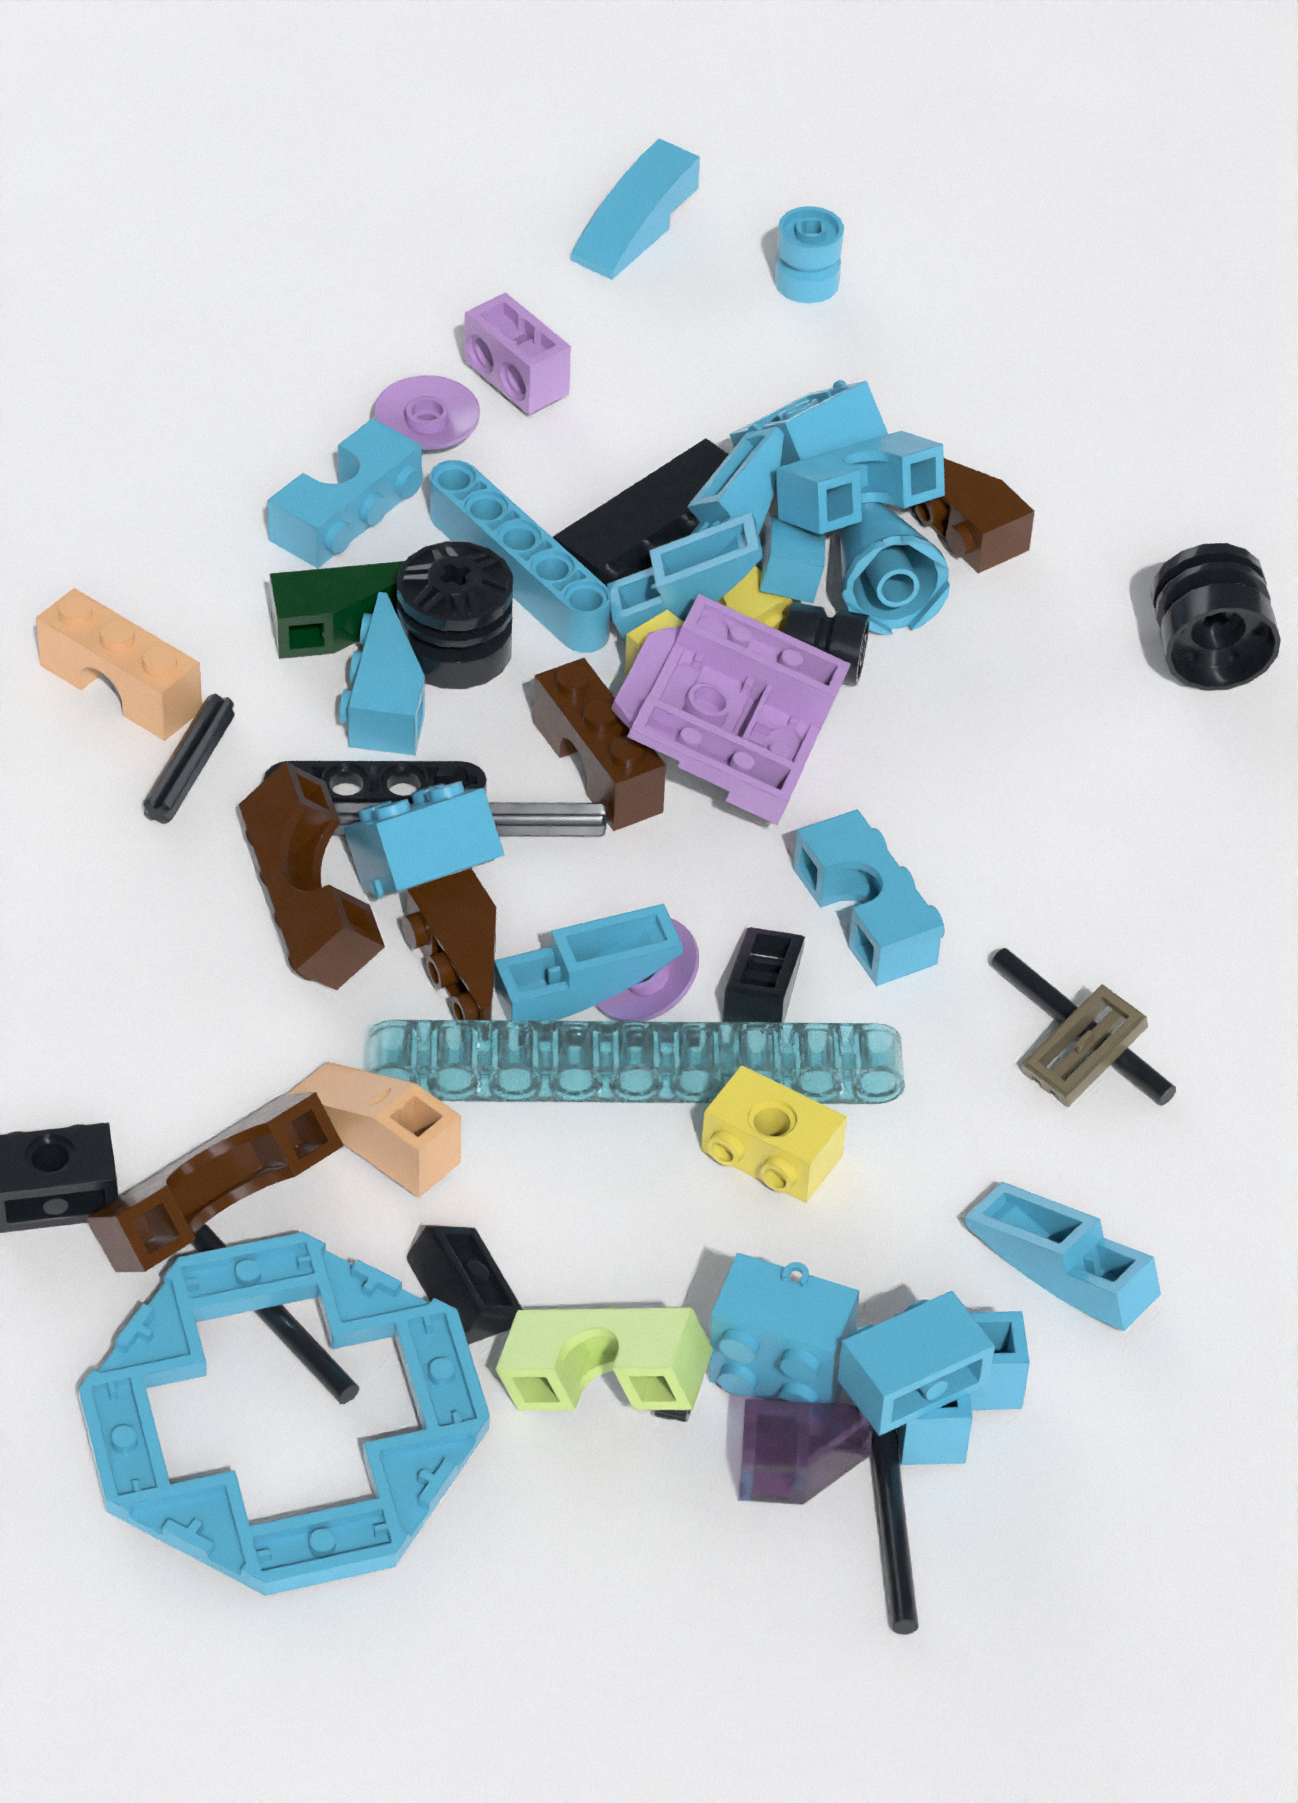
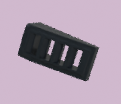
(763, 985)

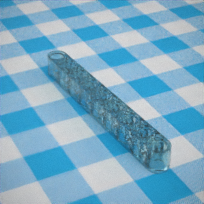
(636, 1059)

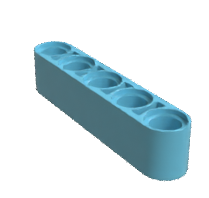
(545, 575)

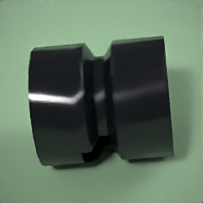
(840, 636)

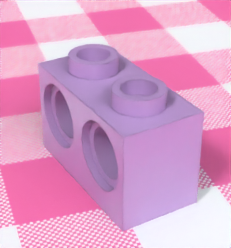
(517, 353)

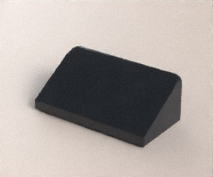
(462, 1273)

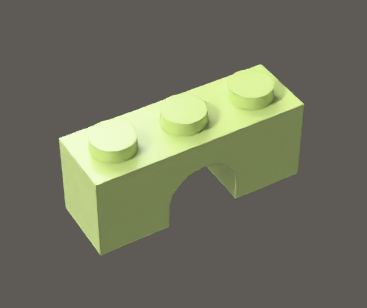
(558, 1352)

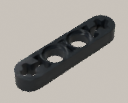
(378, 777)

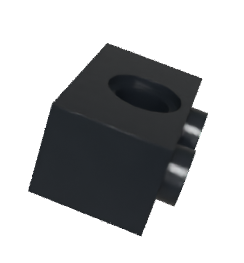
(55, 1176)

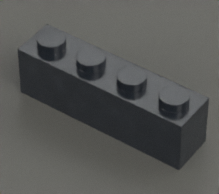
(647, 515)

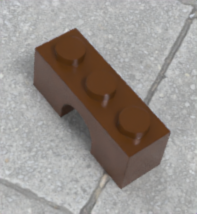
(577, 716)

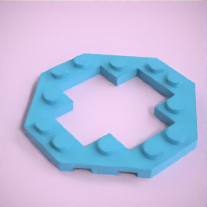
(208, 1513)

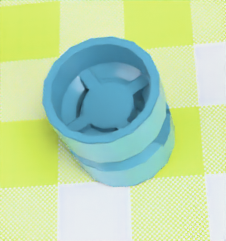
(809, 254)

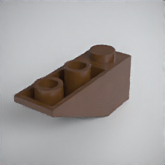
(978, 517)
(456, 933)

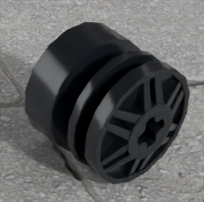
(457, 613)
(1215, 617)

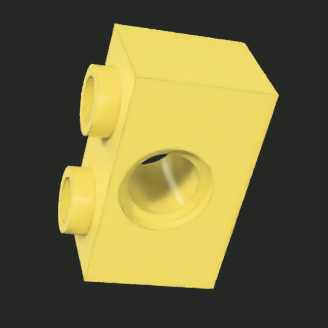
(773, 1134)

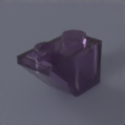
(798, 1448)

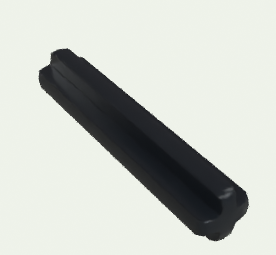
(188, 758)

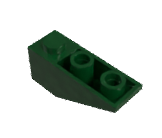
(325, 607)

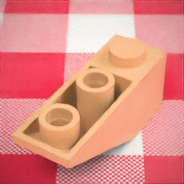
(389, 1123)

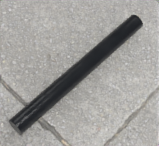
(1061, 1008)
(293, 1335)
(894, 1533)

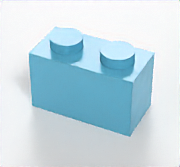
(915, 1362)

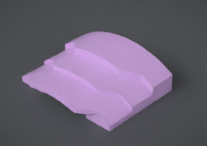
(731, 703)

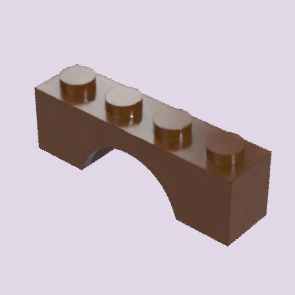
(323, 927)
(175, 1203)

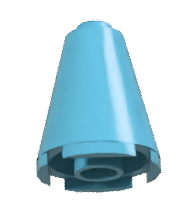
(891, 571)

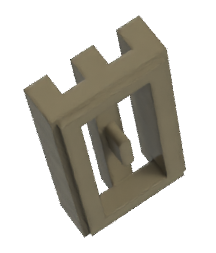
(1053, 1080)

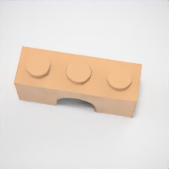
(154, 679)

